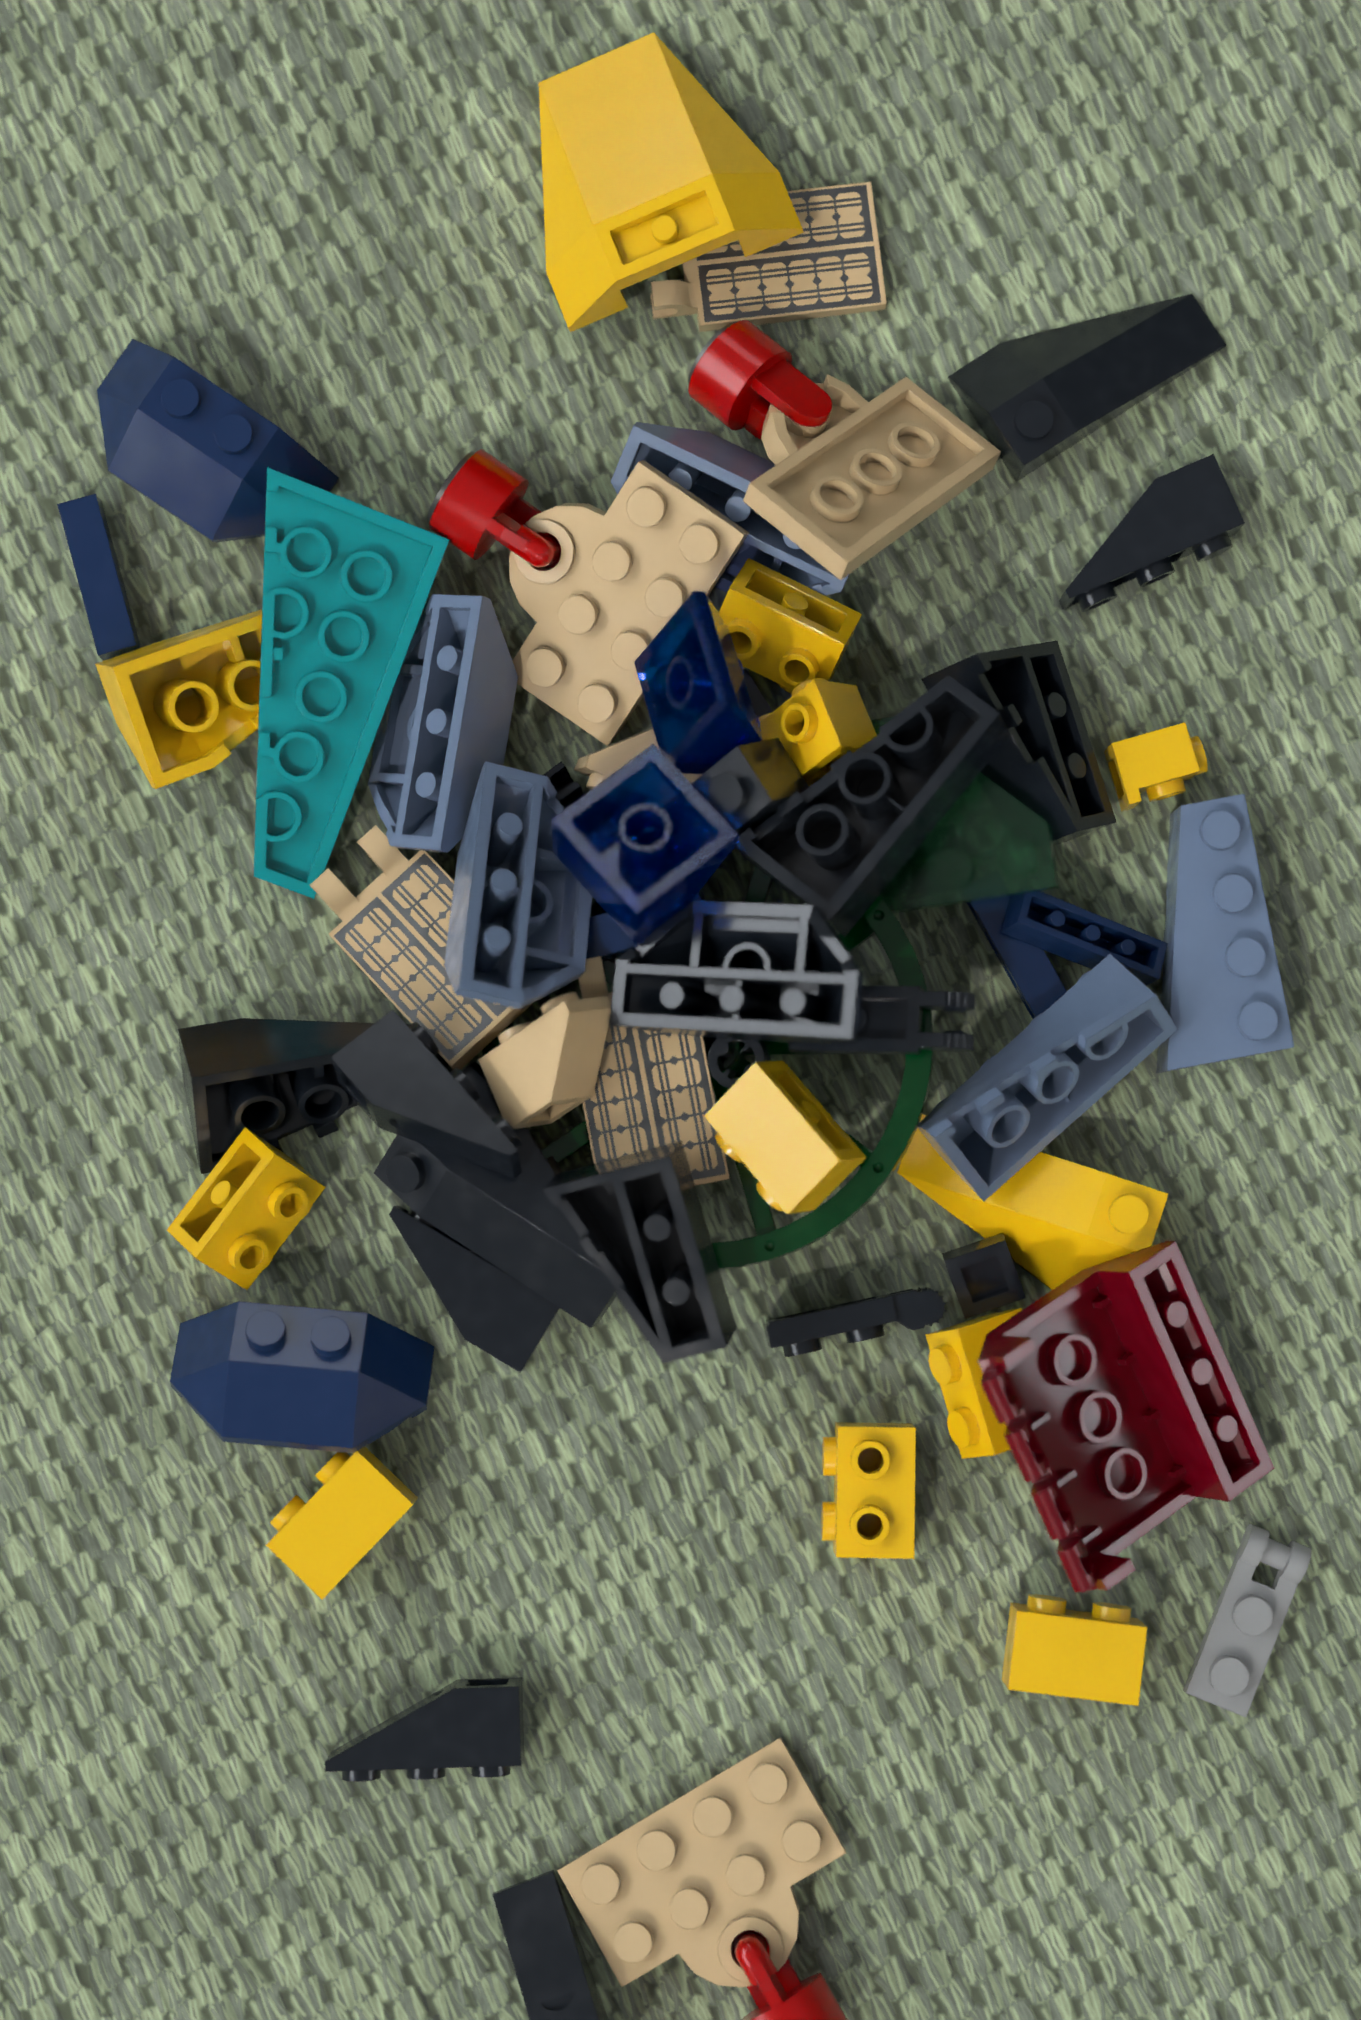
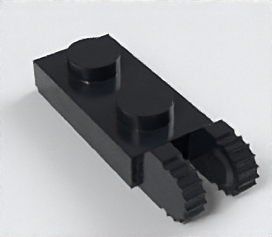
(894, 1023)
(858, 1319)

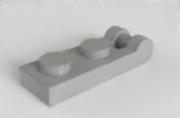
(1246, 1622)

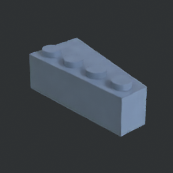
(1220, 949)

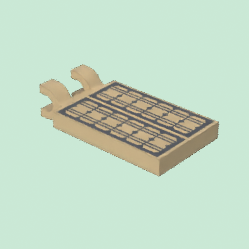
(813, 275)
(400, 941)
(651, 1093)

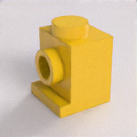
(1154, 764)

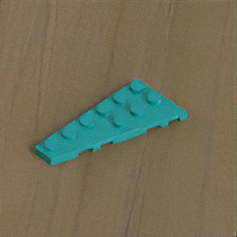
(333, 638)

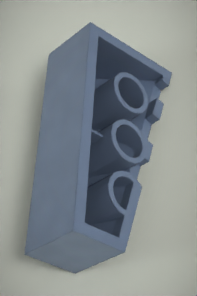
(1047, 1076)

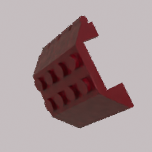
(1119, 1408)

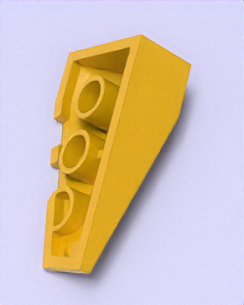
(187, 697)
(1050, 1211)

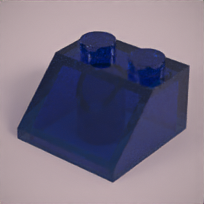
(696, 688)
(642, 842)

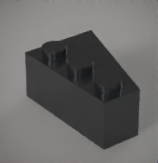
(1048, 752)
(653, 1245)

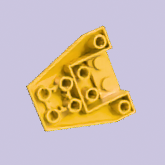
(645, 178)

